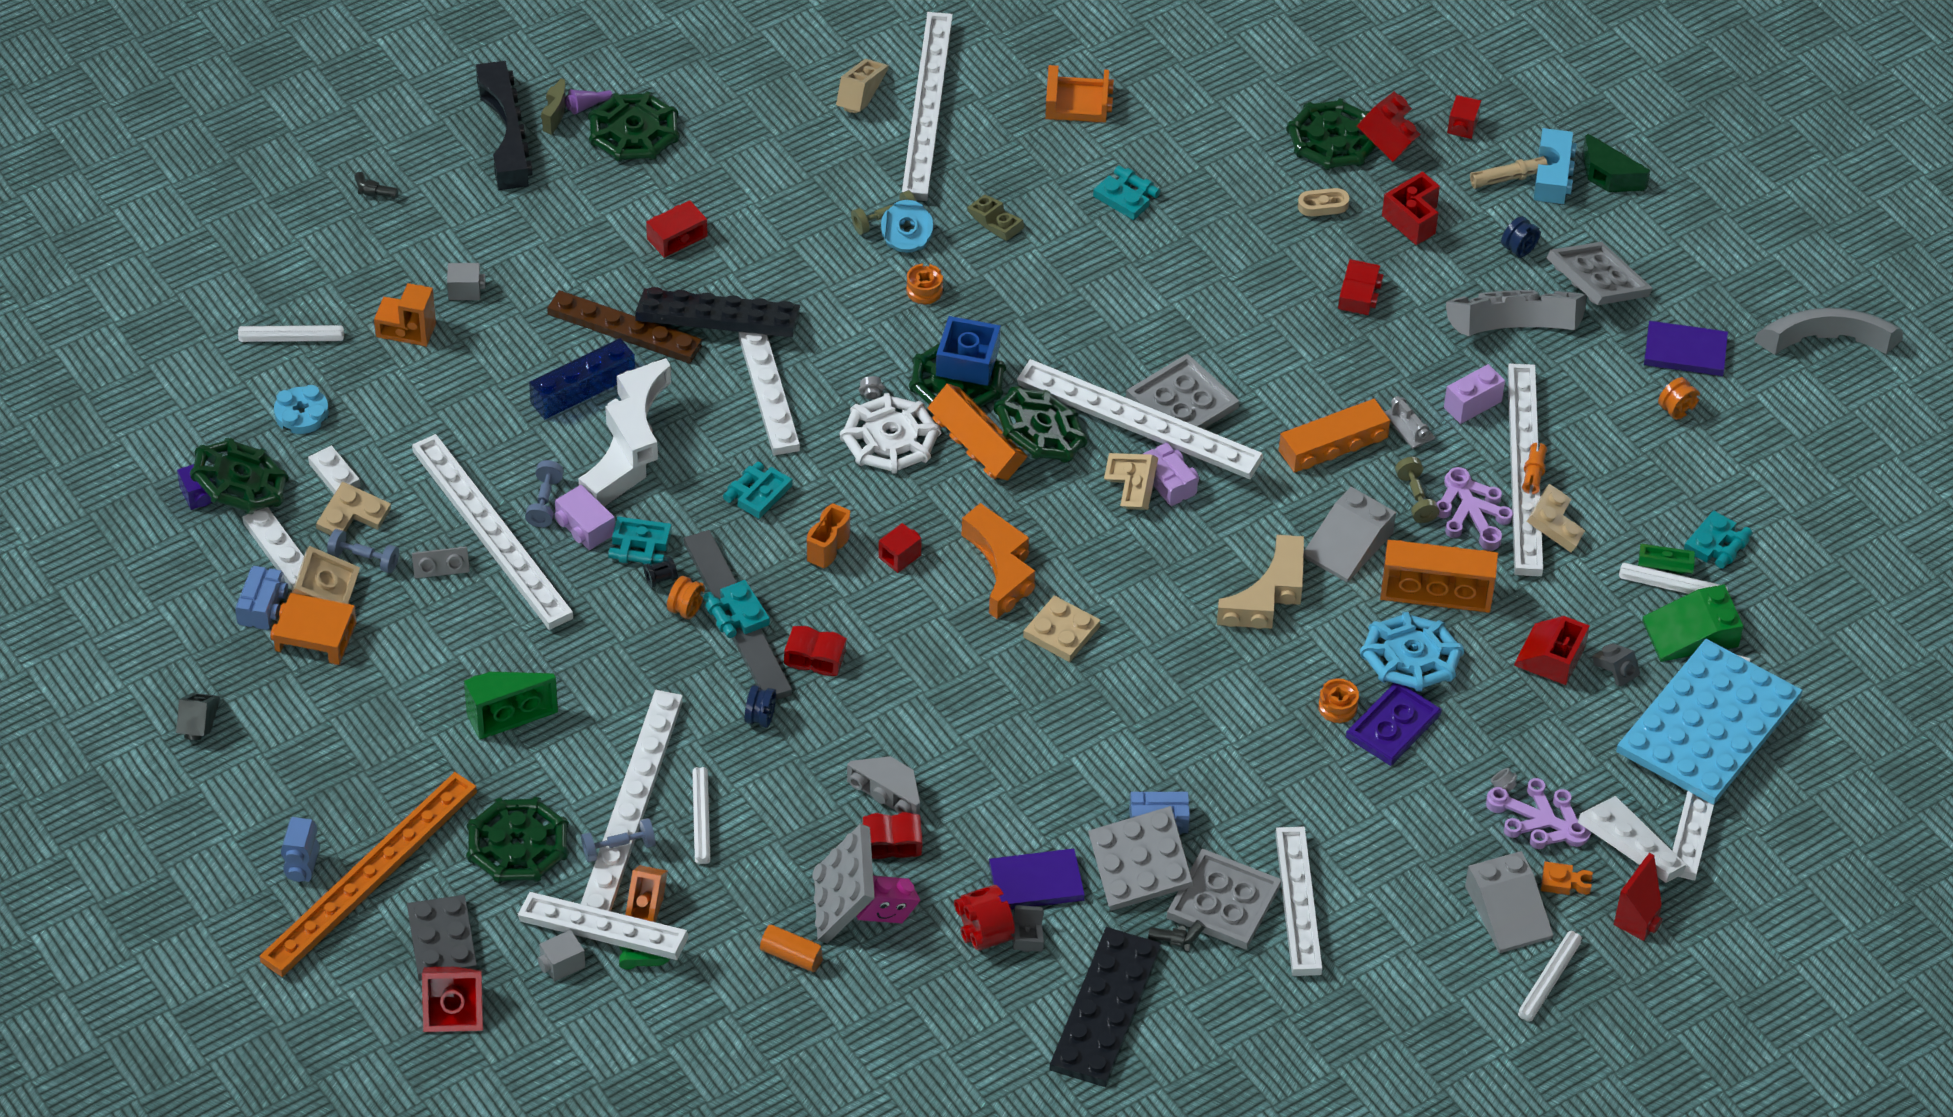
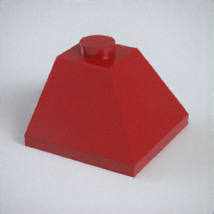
(1640, 901)
(452, 999)

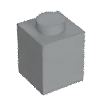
(465, 281)
(561, 956)

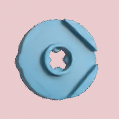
(909, 241)
(301, 397)

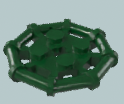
(633, 136)
(1323, 148)
(922, 362)
(1040, 424)
(251, 483)
(517, 826)

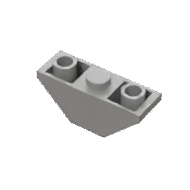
(886, 782)

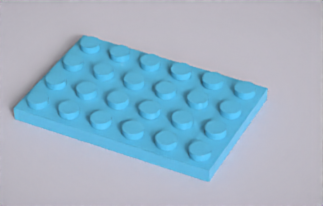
(1709, 721)

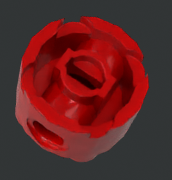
(985, 917)

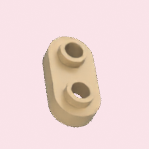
(1323, 202)

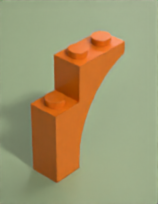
(1006, 552)

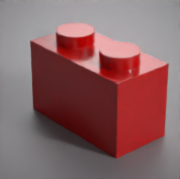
(676, 228)

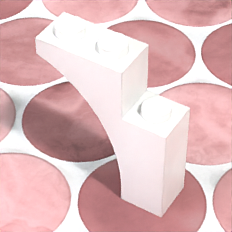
(629, 416)
(612, 474)

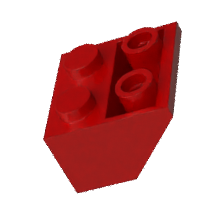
(1554, 648)

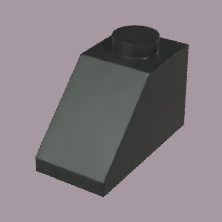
(196, 715)

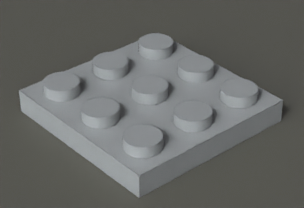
(1599, 273)
(1185, 393)
(1140, 858)
(843, 883)
(1225, 898)

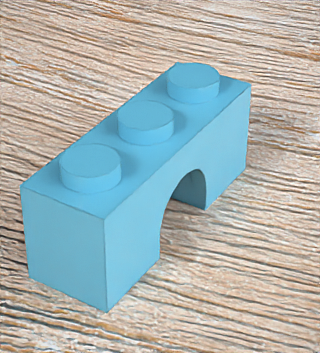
(1552, 179)

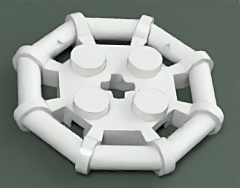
(890, 444)

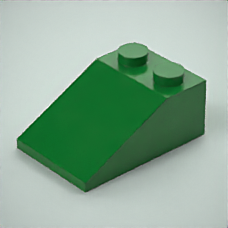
(1686, 622)
(508, 700)

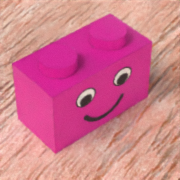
(892, 900)

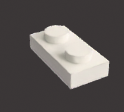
(332, 469)

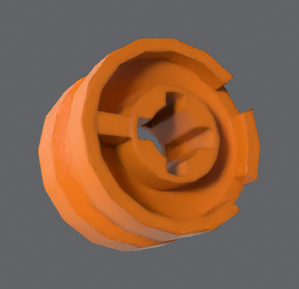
(924, 284)
(1678, 398)
(685, 597)
(1338, 700)

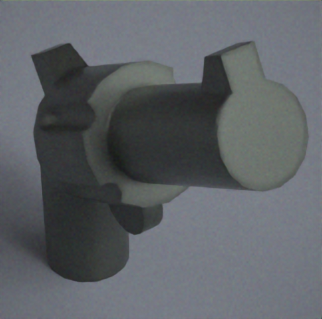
(373, 188)
(1178, 937)

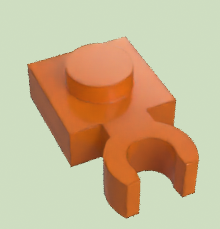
(1560, 879)

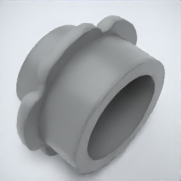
(871, 387)
(1504, 779)

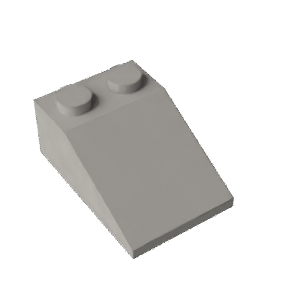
(1350, 534)
(1508, 901)

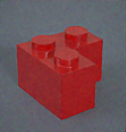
(1388, 127)
(1413, 207)

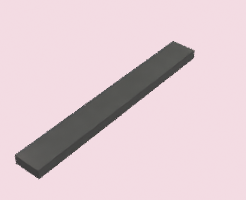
(753, 645)

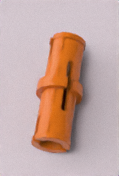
(1534, 468)

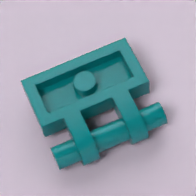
(1122, 197)
(763, 494)
(639, 534)
(1712, 534)
(742, 604)

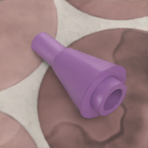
(581, 100)

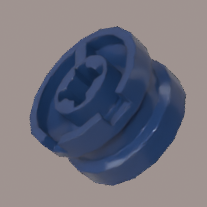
(1520, 237)
(760, 706)

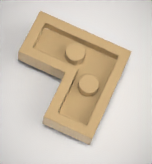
(1138, 475)
(352, 504)
(1549, 518)

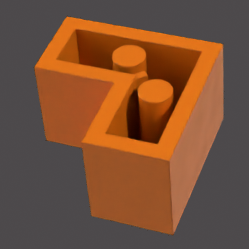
(407, 318)

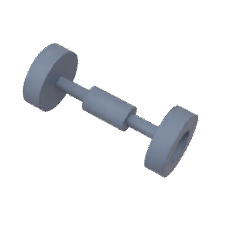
(549, 473)
(337, 543)
(646, 834)

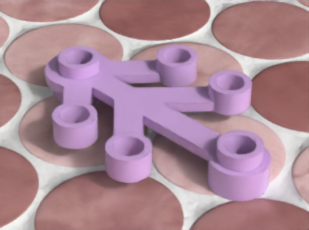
(1459, 482)
(1541, 817)

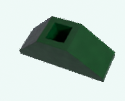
(1612, 168)

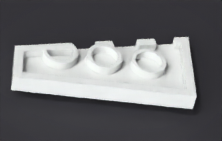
(1629, 835)

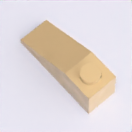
(860, 84)

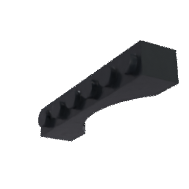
(495, 90)

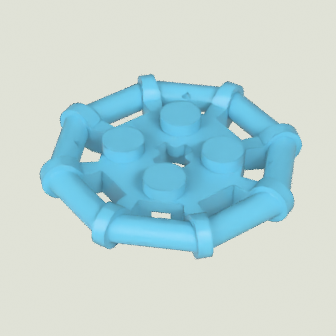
(1401, 634)

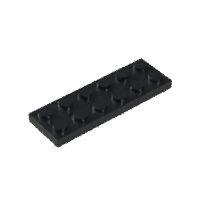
(717, 312)
(1105, 1007)

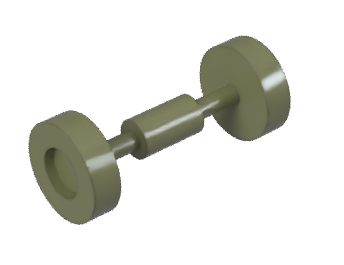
(861, 221)
(1410, 469)

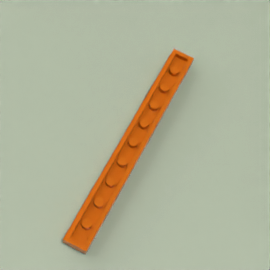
(367, 874)

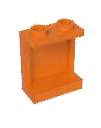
(1078, 97)
(315, 625)

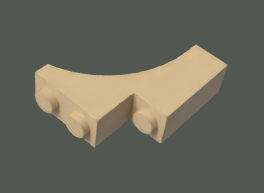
(1279, 584)

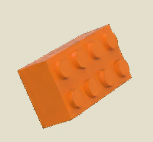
(1439, 576)

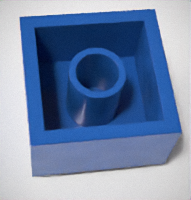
(968, 350)

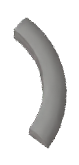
(1516, 309)
(1829, 324)

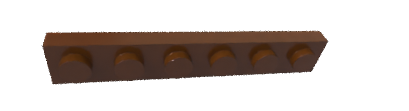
(623, 326)

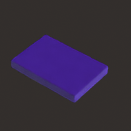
(1685, 348)
(1393, 723)
(1038, 878)

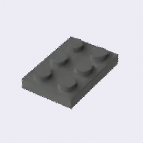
(441, 933)

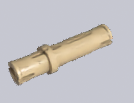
(1516, 170)

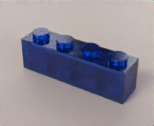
(580, 378)

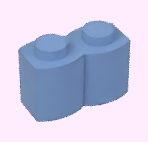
(300, 849)

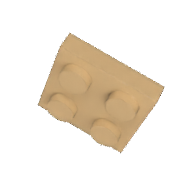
(325, 577)
(1061, 628)

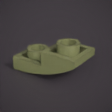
(554, 111)
(994, 218)

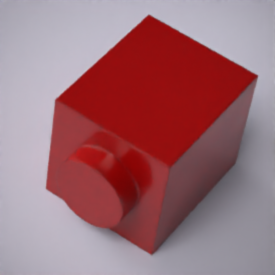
(1464, 116)
(900, 547)

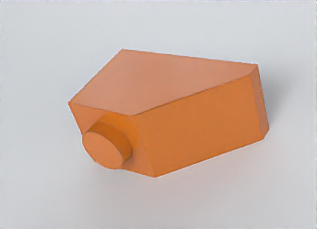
(646, 893)

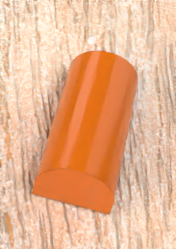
(791, 948)

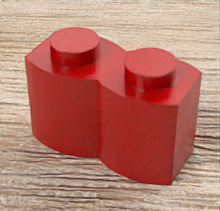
(1359, 287)
(815, 650)
(894, 835)

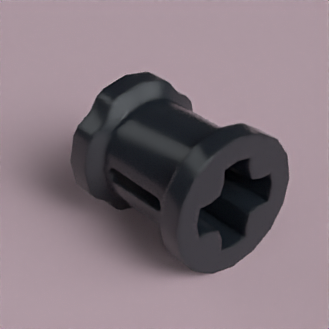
(660, 572)

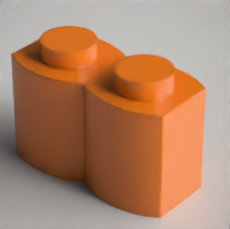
(828, 535)

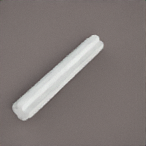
(290, 333)
(1662, 579)
(701, 815)
(1549, 976)

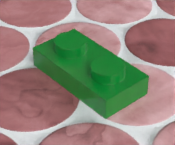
(1666, 558)

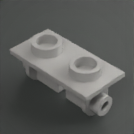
(1408, 423)
(440, 562)

